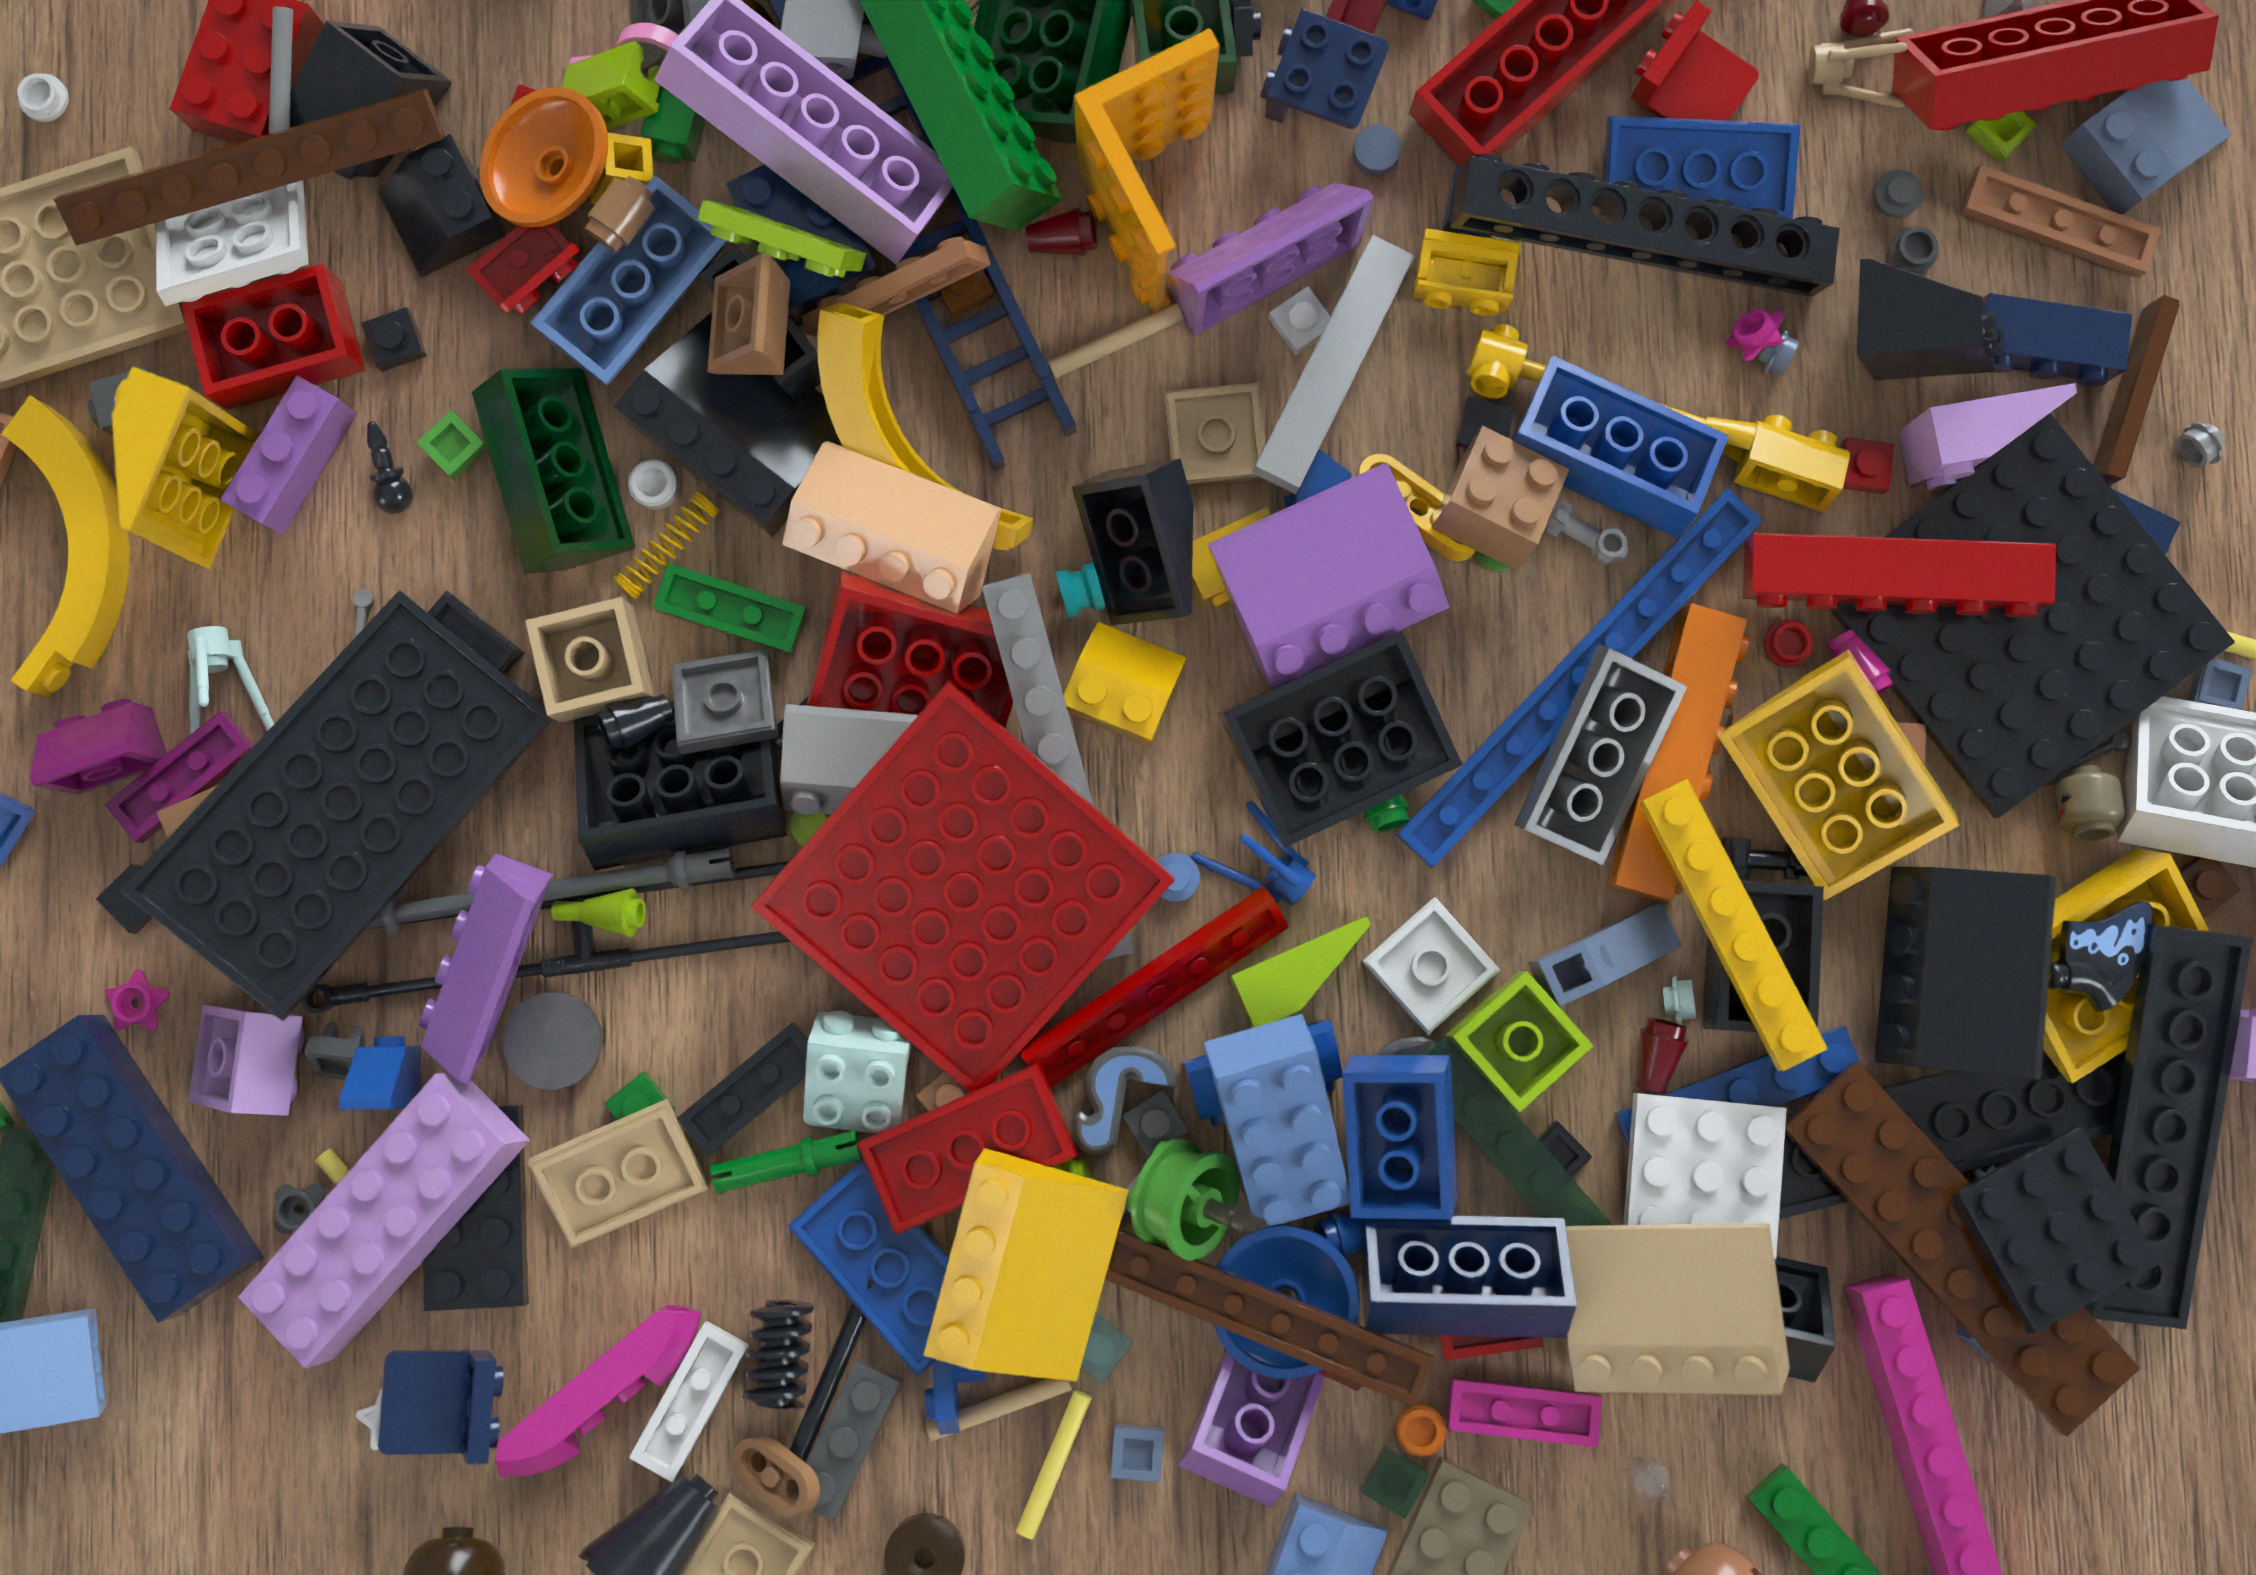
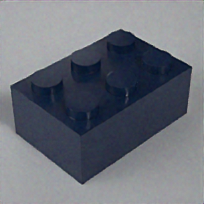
(775, 198)

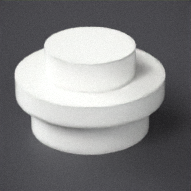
(42, 97)

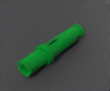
(805, 1157)

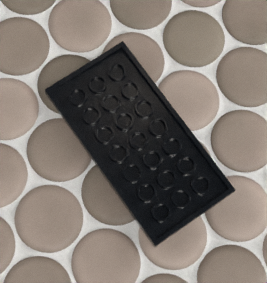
(338, 805)

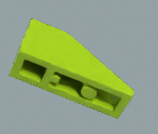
(1290, 979)

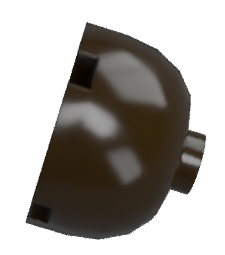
(455, 1555)

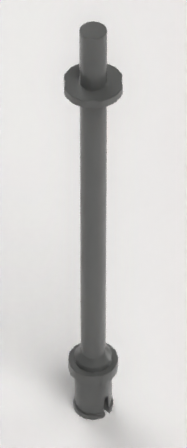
(679, 870)

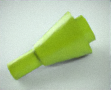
(614, 912)

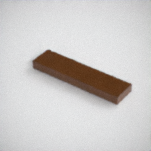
(2135, 389)

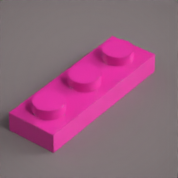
(1524, 1412)

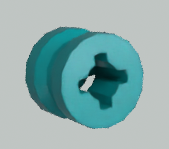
(1080, 589)

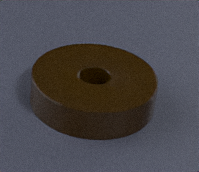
(928, 1532)

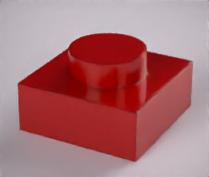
(1868, 465)

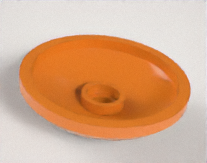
(543, 157)

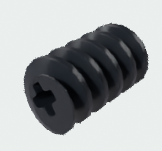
(779, 1354)

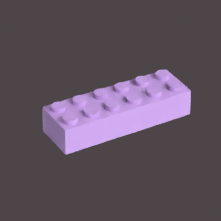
(806, 125)
(383, 1219)

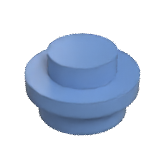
(1185, 874)

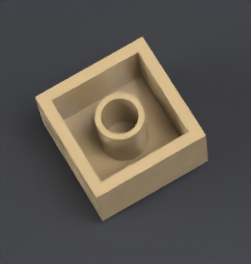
(589, 658)

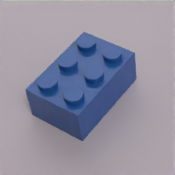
(1400, 1136)

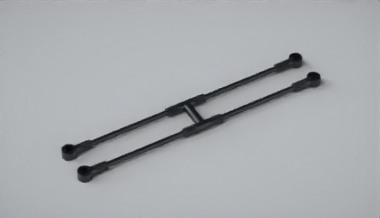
(582, 961)

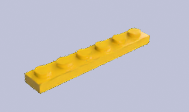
(1733, 925)

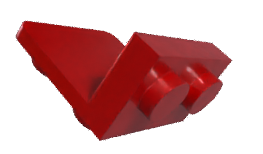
(1692, 73)
(523, 263)

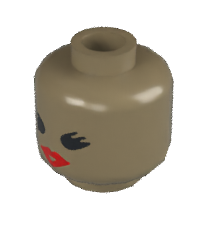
(2089, 803)

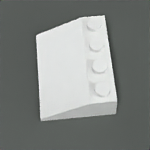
(2192, 781)

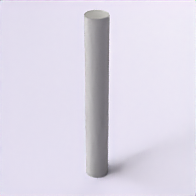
(280, 69)

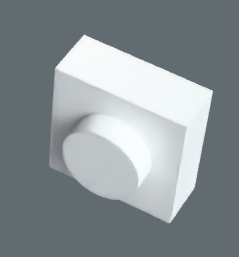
(1300, 320)

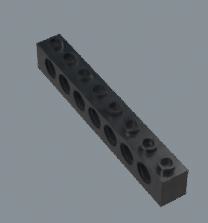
(1482, 210)

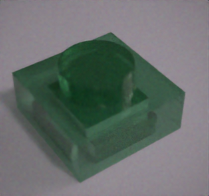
(1394, 1482)

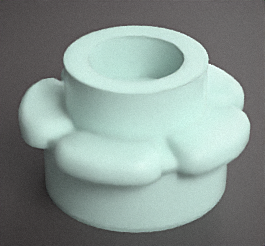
(1680, 1000)

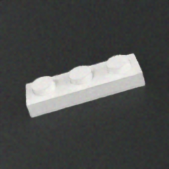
(689, 1401)

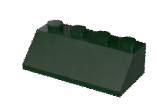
(552, 468)

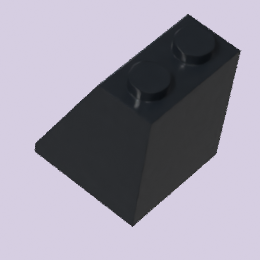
(354, 69)
(1922, 326)

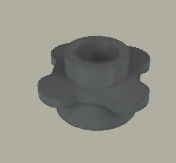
(287, 1200)

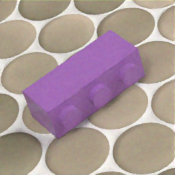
(289, 455)

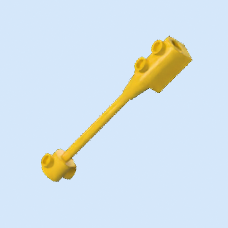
(1767, 452)

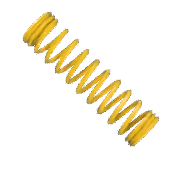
(632, 589)

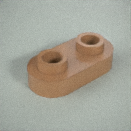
(785, 1480)

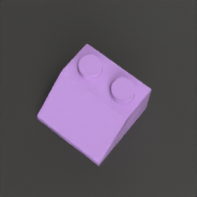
(246, 1061)

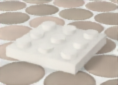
(231, 244)
(1704, 1162)

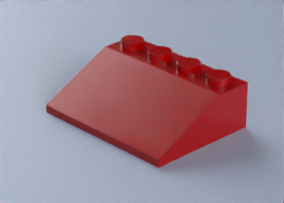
(900, 651)

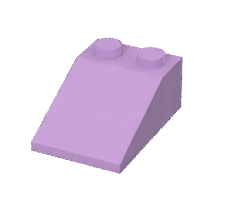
(1958, 436)

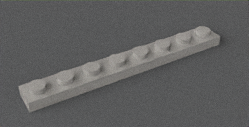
(1037, 687)

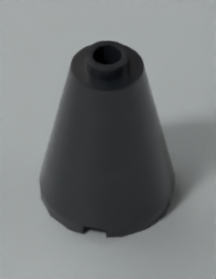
(658, 1534)

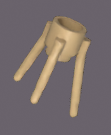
(1835, 61)

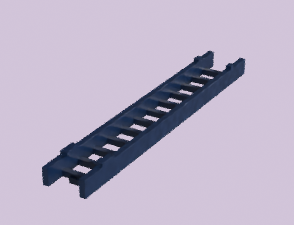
(1007, 308)

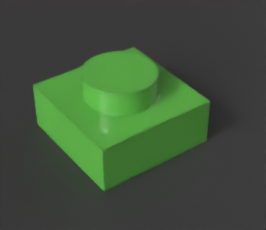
(452, 444)

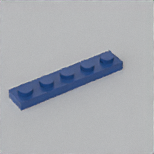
(1760, 1082)

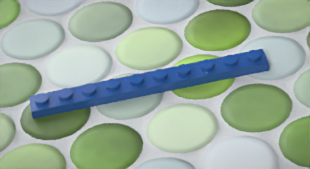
(1538, 718)

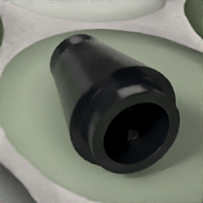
(633, 720)

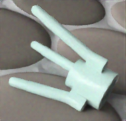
(210, 653)

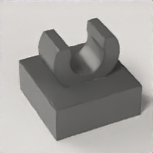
(332, 1055)

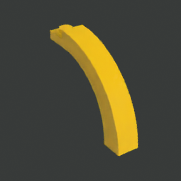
(860, 407)
(96, 547)

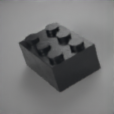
(1794, 924)

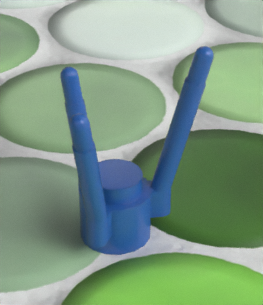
(1287, 877)

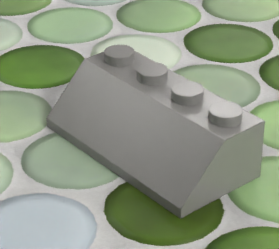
(831, 752)

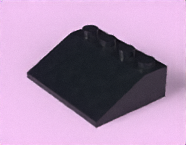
(729, 428)
(1340, 739)
(659, 801)
(1966, 971)

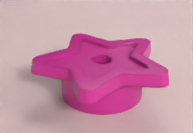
(1756, 331)
(124, 996)

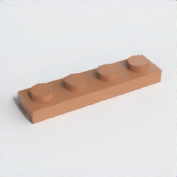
(2060, 221)
(911, 281)

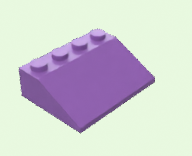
(1269, 255)
(1328, 576)

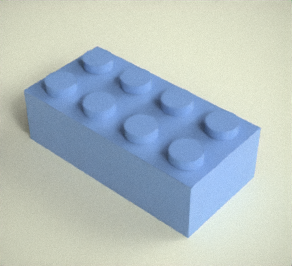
(1279, 1120)

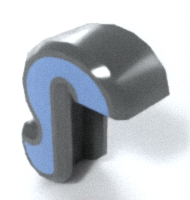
(1106, 1091)

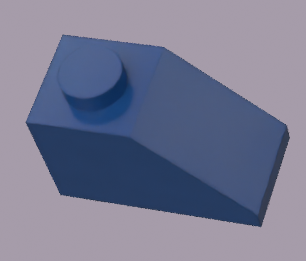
(382, 1075)

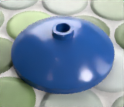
(1294, 1260)

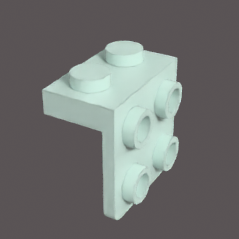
(855, 1073)

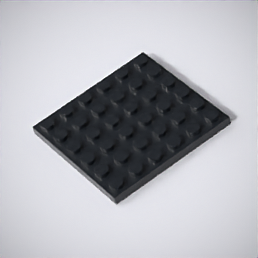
(2038, 692)

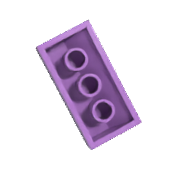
(483, 963)

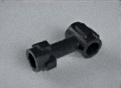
(1745, 858)

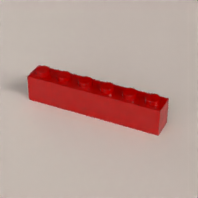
(1899, 573)

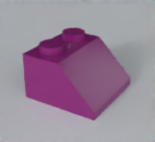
(97, 748)

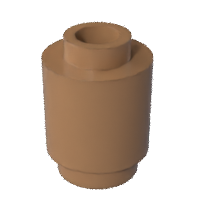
(620, 213)

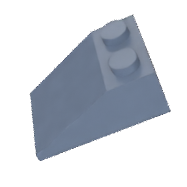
(2144, 141)

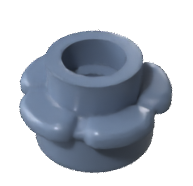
(1778, 357)

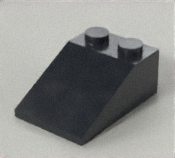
(1140, 539)

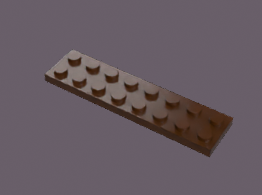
(1903, 1194)

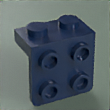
(1324, 71)
(440, 1403)

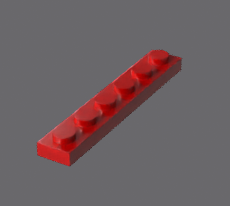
(1156, 987)

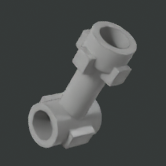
(1605, 545)

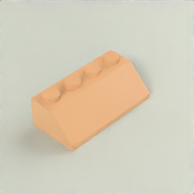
(892, 527)

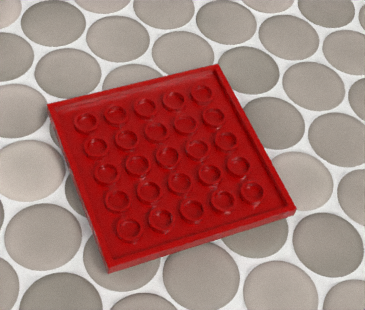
(963, 890)

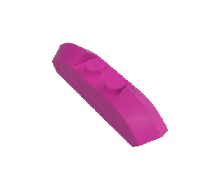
(548, 1433)

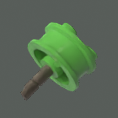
(1188, 1199)

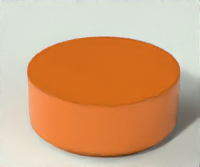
(1420, 1429)

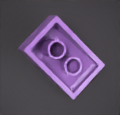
(1250, 1430)

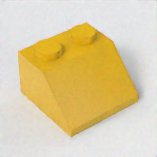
(1123, 683)

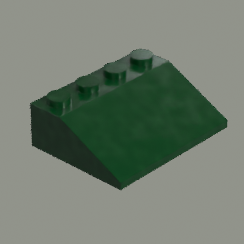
(1053, 53)

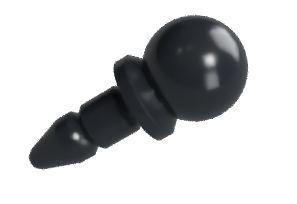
(391, 491)

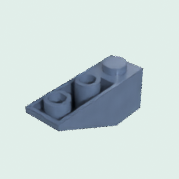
(1605, 955)

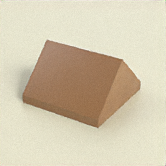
(750, 319)

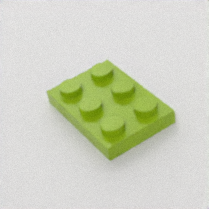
(780, 239)

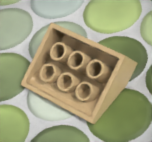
(1676, 1310)

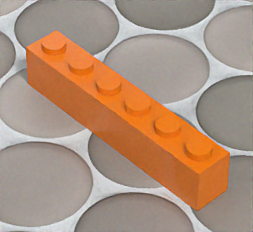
(1704, 659)

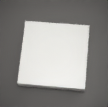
(1430, 965)

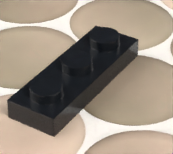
(747, 1090)

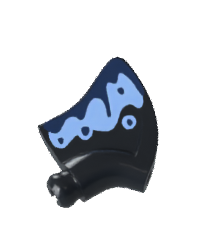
(2102, 955)

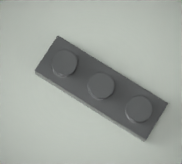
(850, 1433)

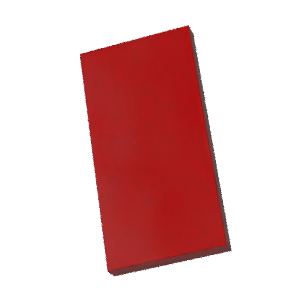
(929, 1160)

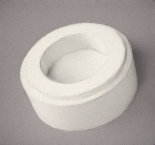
(653, 484)

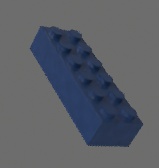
(129, 1166)

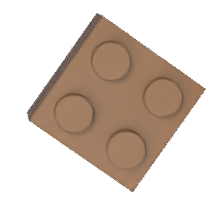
(1500, 498)

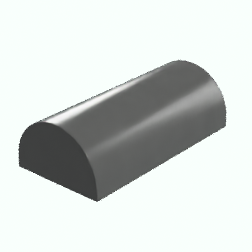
(1600, 754)

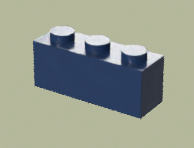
(2061, 339)

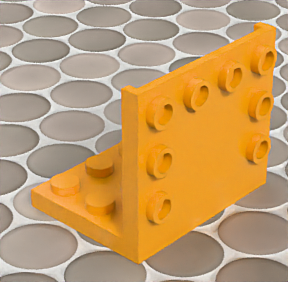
(1135, 119)

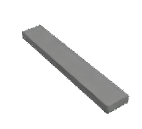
(1333, 364)

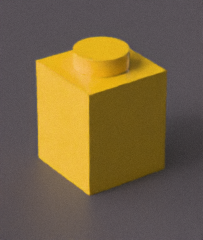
(625, 158)

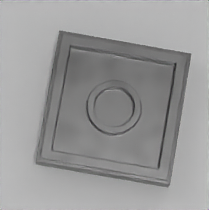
(724, 701)

